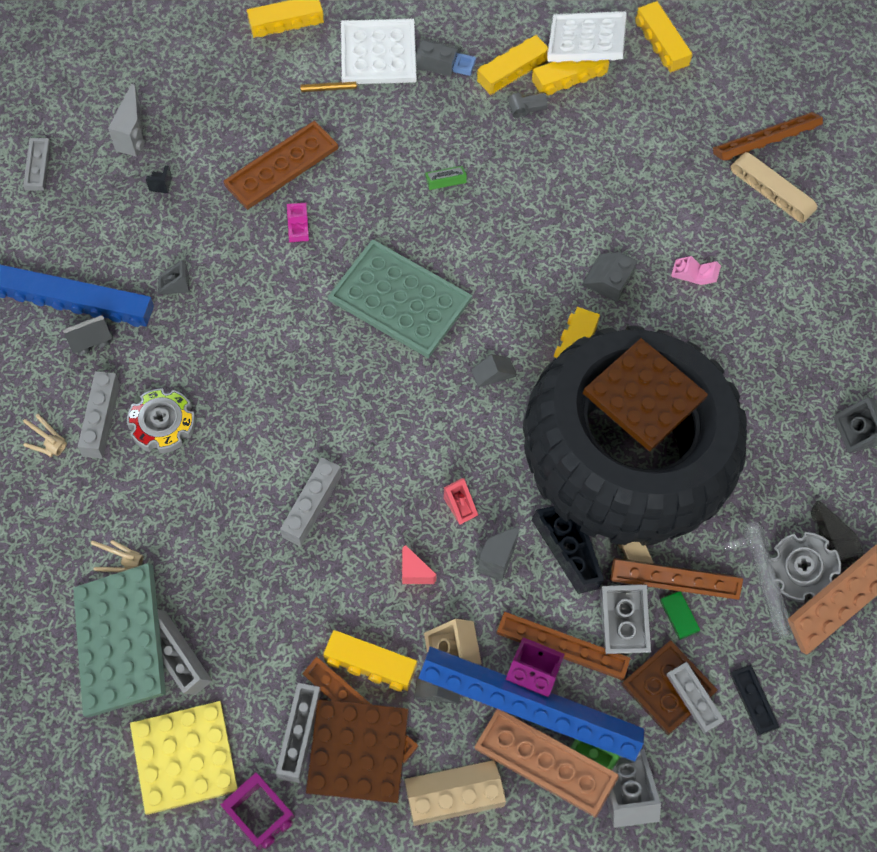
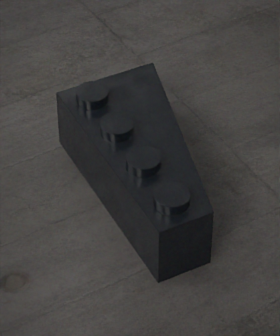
(570, 548)

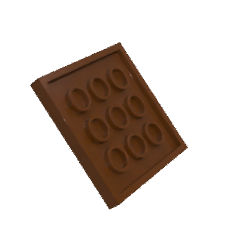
(645, 394)
(358, 751)

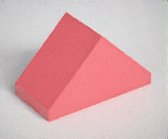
(460, 501)
(415, 570)

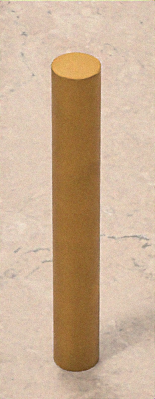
(328, 86)

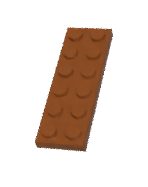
(280, 165)

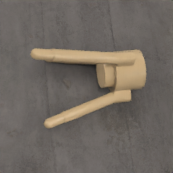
(54, 444)
(129, 559)

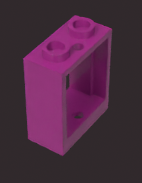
(544, 666)
(243, 794)

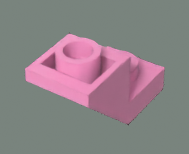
(690, 270)

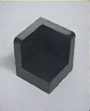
(160, 181)

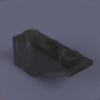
(837, 533)

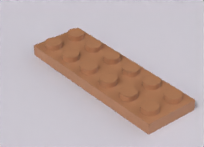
(836, 603)
(547, 762)

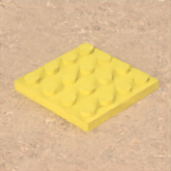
(183, 757)

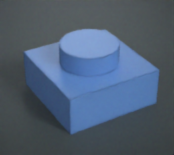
(464, 64)

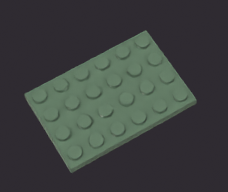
(400, 298)
(119, 641)

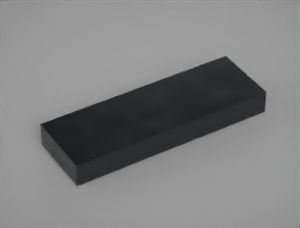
(754, 700)

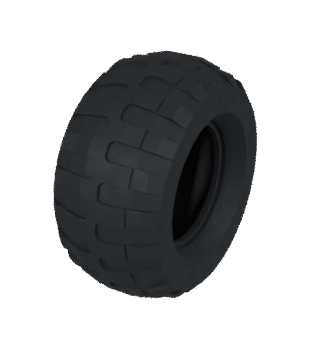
(615, 497)

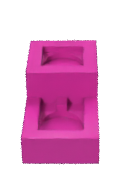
(297, 222)

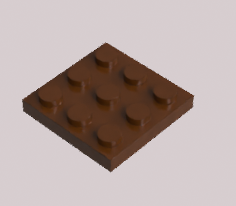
(655, 691)

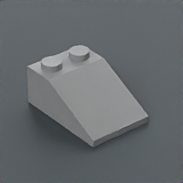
(127, 125)
(625, 619)
(634, 795)

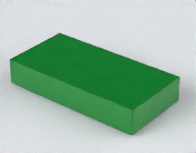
(679, 615)

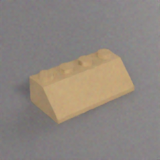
(454, 792)

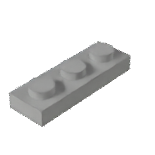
(36, 164)
(695, 698)

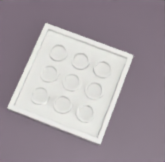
(587, 36)
(378, 51)

